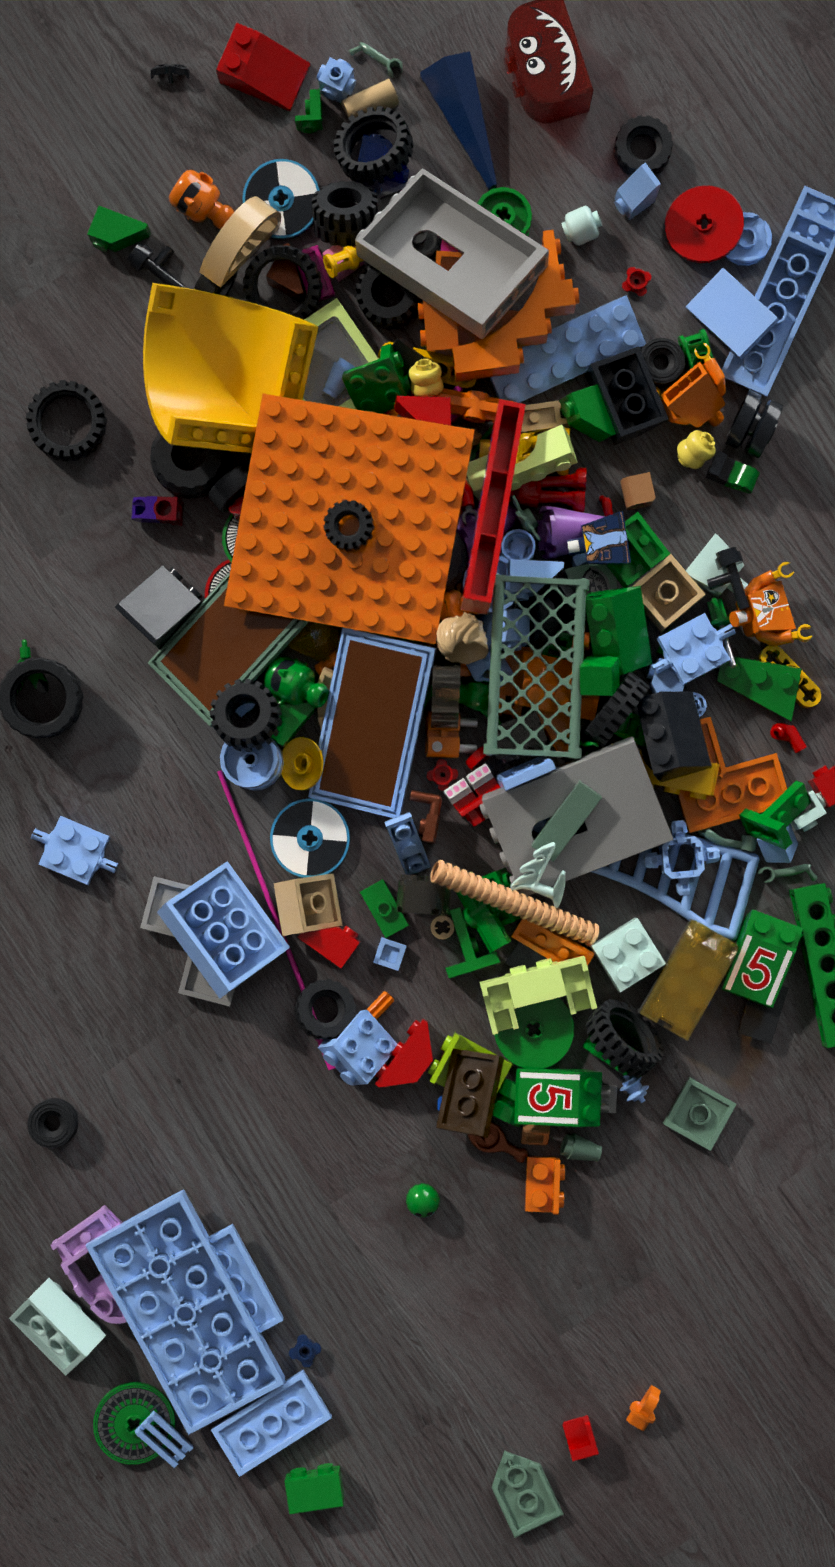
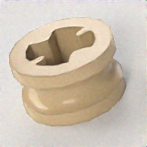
(443, 935)

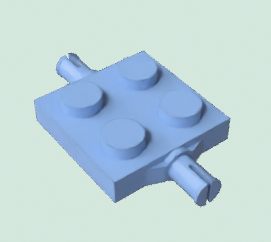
(693, 649)
(74, 850)

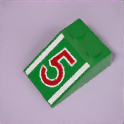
(762, 958)
(558, 1097)

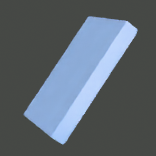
(732, 313)
(524, 772)

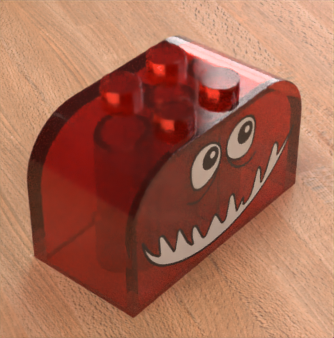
(546, 62)

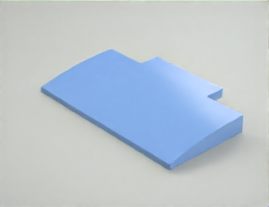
(192, 1308)

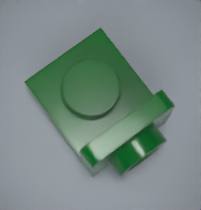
(313, 119)

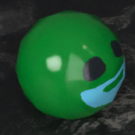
(422, 1200)

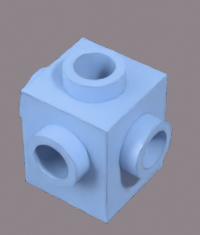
(336, 79)

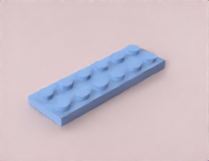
(572, 350)

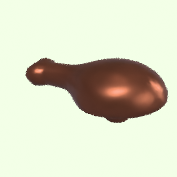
(498, 1143)

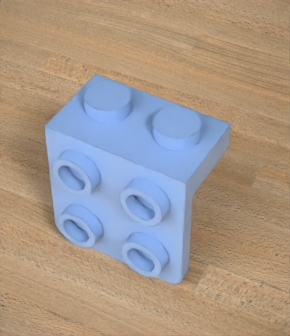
(359, 1049)

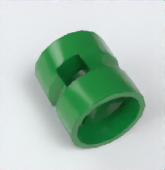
(505, 1105)

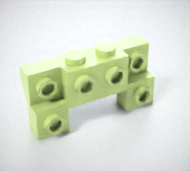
(536, 985)

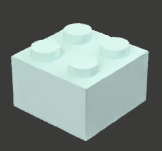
(627, 954)

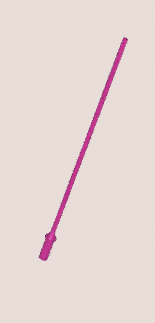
(264, 888)

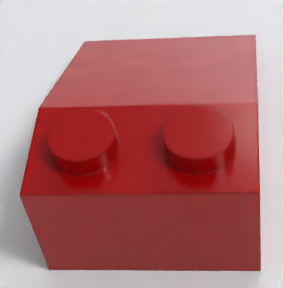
(261, 67)

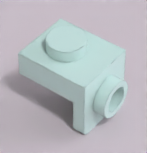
(808, 819)

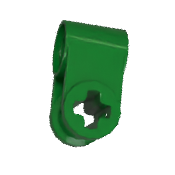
(689, 344)

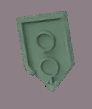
(524, 1494)

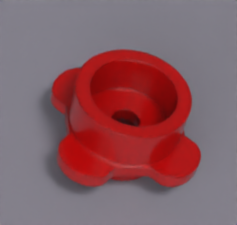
(636, 274)
(442, 782)

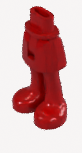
(532, 495)

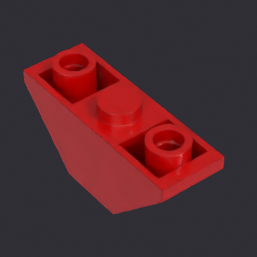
(409, 1058)

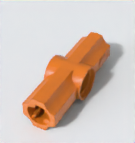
(472, 406)

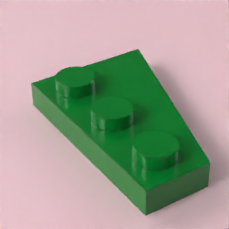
(764, 682)

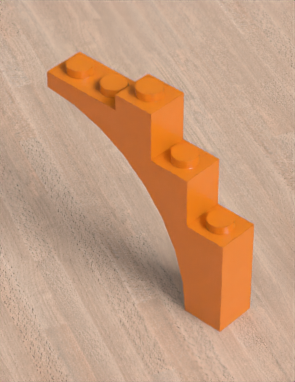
(530, 326)

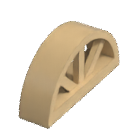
(239, 239)

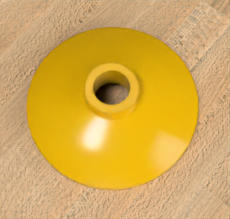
(295, 756)

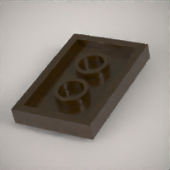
(470, 1092)

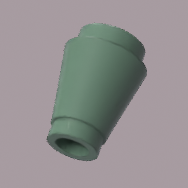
(579, 1148)

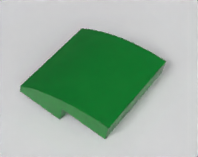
(644, 550)

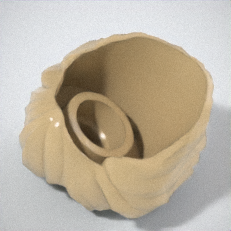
(462, 639)

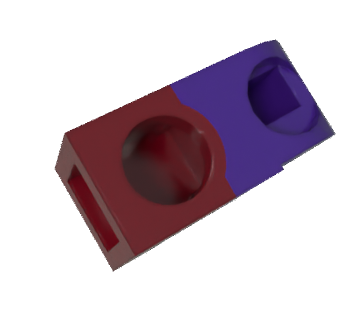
(158, 510)

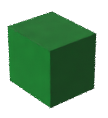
(599, 676)

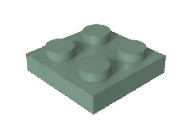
(699, 1113)

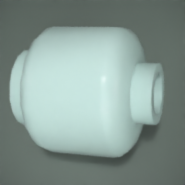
(581, 225)

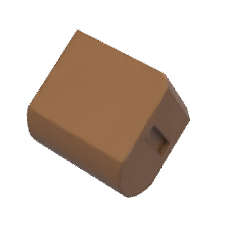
(638, 491)

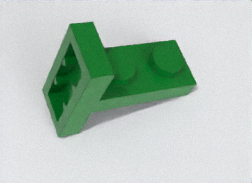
(772, 823)
(469, 948)

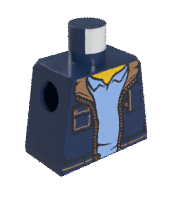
(603, 541)

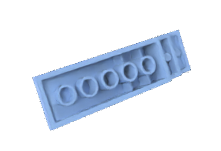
(788, 288)

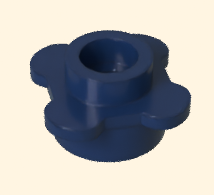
(306, 1358)

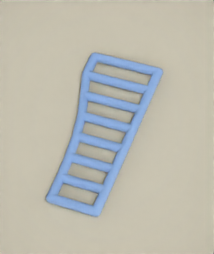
(683, 908)

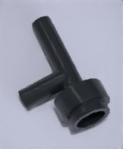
(141, 257)
(728, 560)

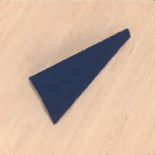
(456, 93)

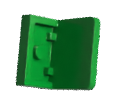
(378, 383)

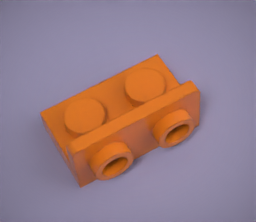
(543, 1184)

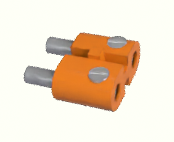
(446, 741)

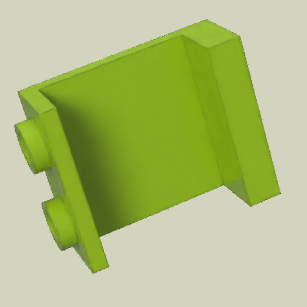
(440, 1068)

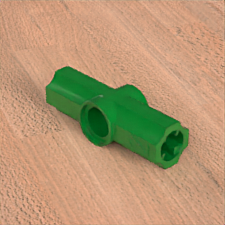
(486, 921)

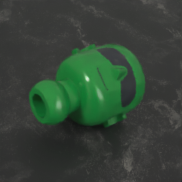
(294, 683)

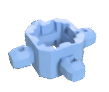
(684, 886)

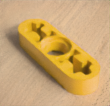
(810, 685)

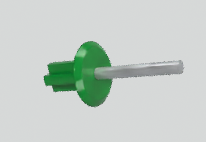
(719, 621)

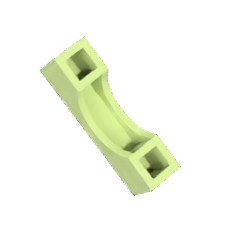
(551, 454)

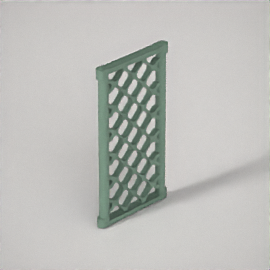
(582, 586)

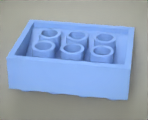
(223, 929)

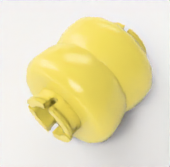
(426, 378)
(696, 449)

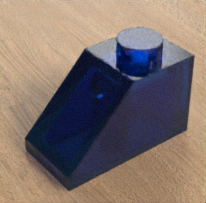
(375, 147)

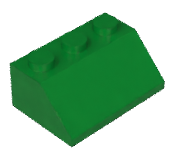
(619, 627)

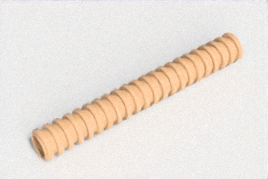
(514, 903)

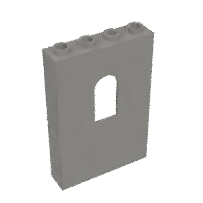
(486, 279)
(618, 827)

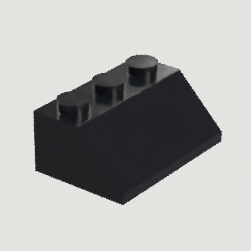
(627, 394)
(673, 734)

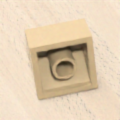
(307, 904)

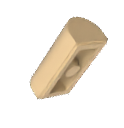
(378, 95)

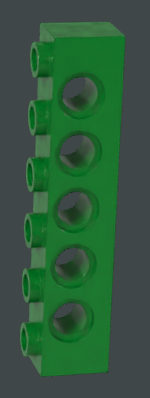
(802, 899)

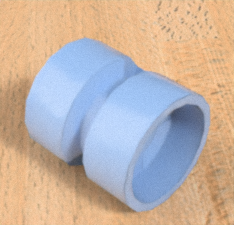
(518, 545)

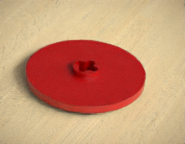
(723, 228)

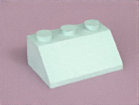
(57, 1326)

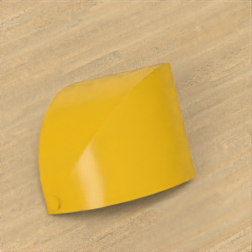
(214, 360)

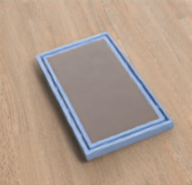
(372, 721)

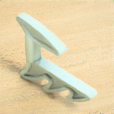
(534, 871)

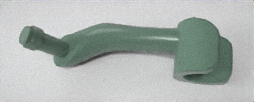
(389, 63)
(747, 842)
(788, 872)

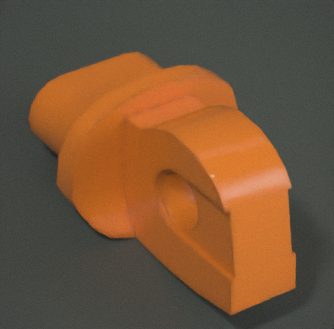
(642, 1412)

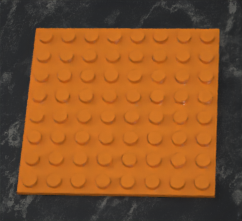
(395, 466)

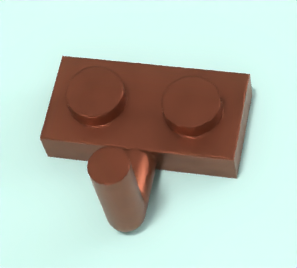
(428, 826)

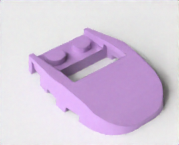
(72, 1247)

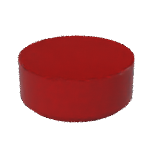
(476, 759)

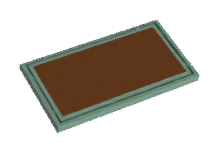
(220, 647)

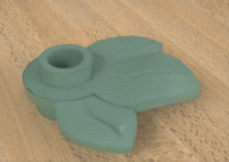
(525, 519)

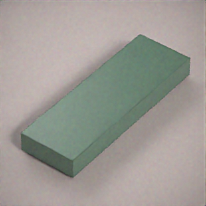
(568, 818)

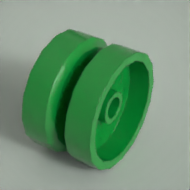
(509, 206)

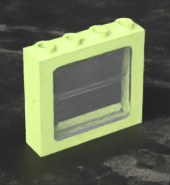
(335, 338)

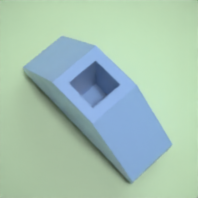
(407, 844)

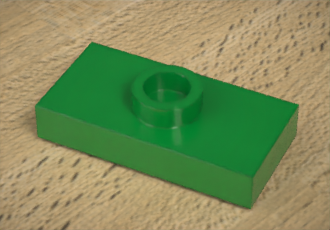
(384, 908)

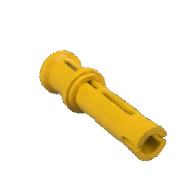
(349, 258)

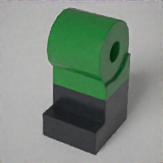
(732, 473)

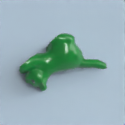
(475, 695)

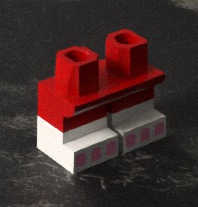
(464, 799)

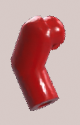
(788, 733)

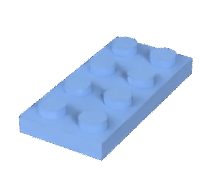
(271, 1423)

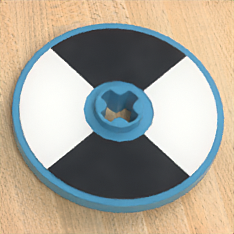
(295, 183)
(292, 850)

